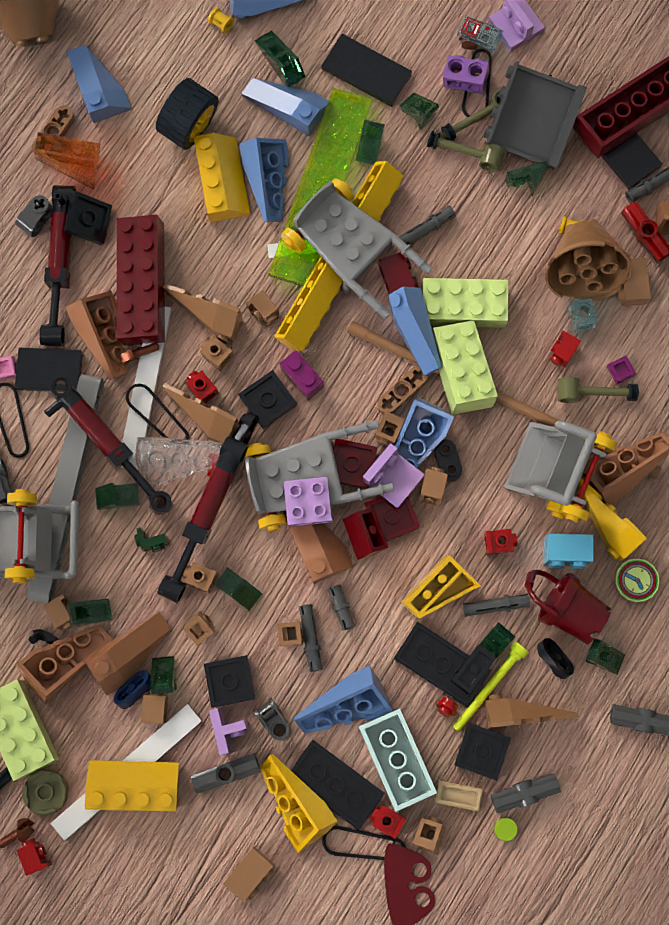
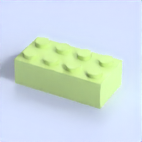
(466, 300)
(464, 368)
(22, 733)

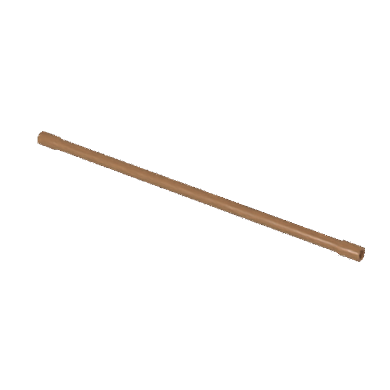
(366, 334)

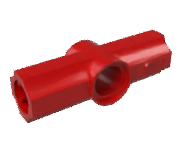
(639, 220)

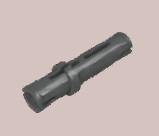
(647, 186)
(430, 224)
(497, 604)
(312, 646)

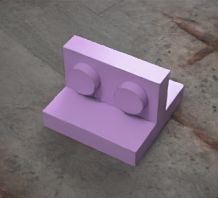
(517, 22)
(223, 731)

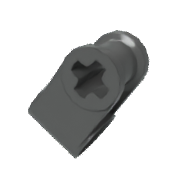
(33, 217)
(272, 719)

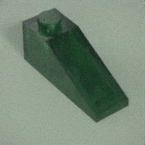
(281, 58)

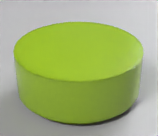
(505, 829)

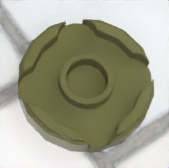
(45, 792)

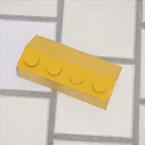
(221, 176)
(132, 785)

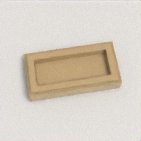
(458, 795)

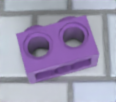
(464, 79)

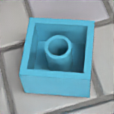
(567, 550)

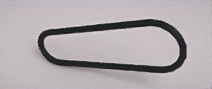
(488, 81)
(163, 406)
(22, 424)
(359, 832)

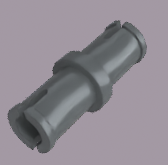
(341, 607)

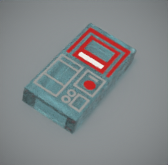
(480, 33)

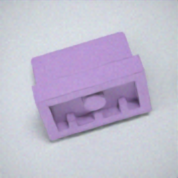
(393, 469)
(308, 501)

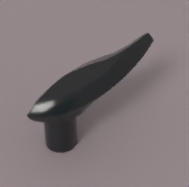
(43, 635)

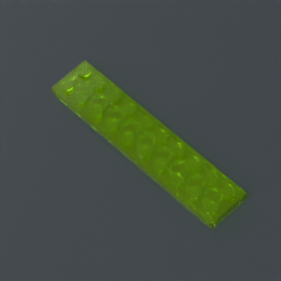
(328, 160)

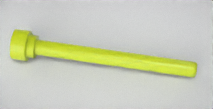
(516, 654)

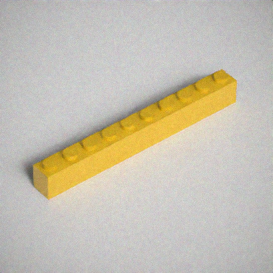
(323, 281)

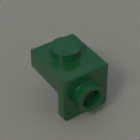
(154, 543)

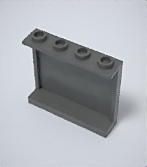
(534, 115)

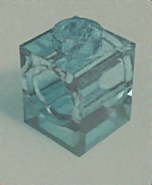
(582, 323)

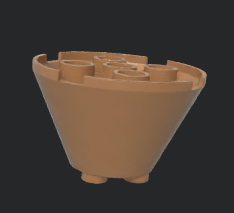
(28, 20)
(587, 263)

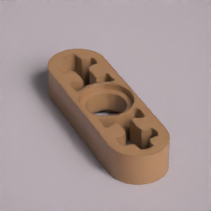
(66, 122)
(387, 397)

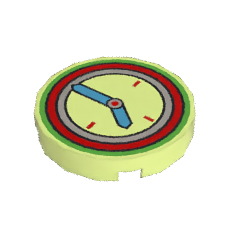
(636, 580)

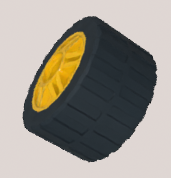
(186, 113)

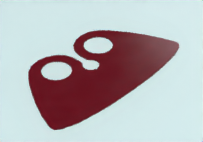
(398, 875)

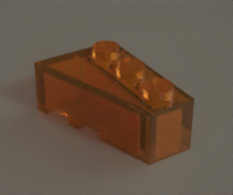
(69, 156)

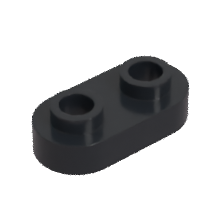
(247, 426)
(448, 459)
(555, 658)

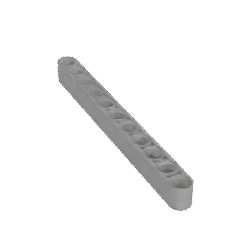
(67, 486)

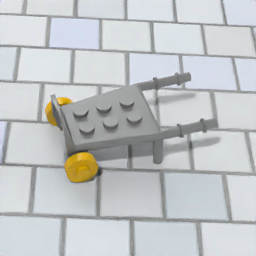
(345, 237)
(300, 461)

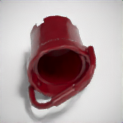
(570, 606)

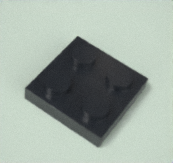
(87, 218)
(268, 399)
(229, 681)
(482, 751)

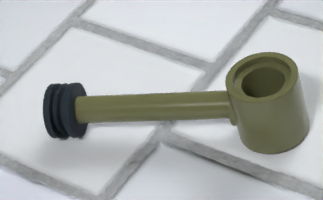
(449, 131)
(490, 157)
(570, 390)

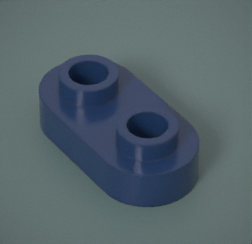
(133, 690)

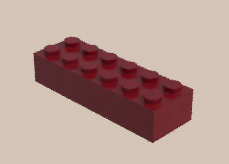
(625, 110)
(140, 280)

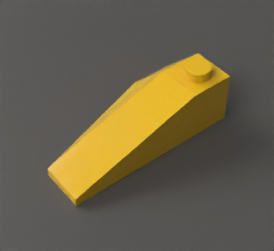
(617, 534)
(303, 810)

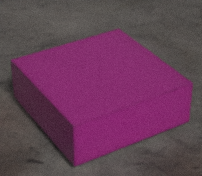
(621, 370)

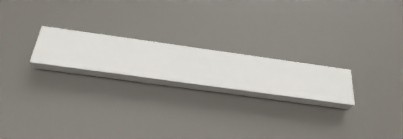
(141, 399)
(148, 751)

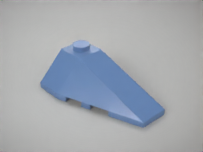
(246, 8)
(98, 87)
(293, 105)
(265, 168)
(414, 327)
(422, 431)
(351, 699)

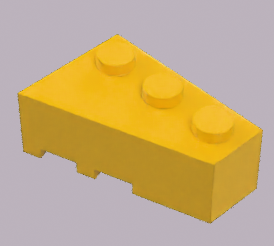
(440, 586)

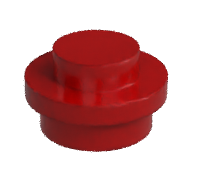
(447, 707)

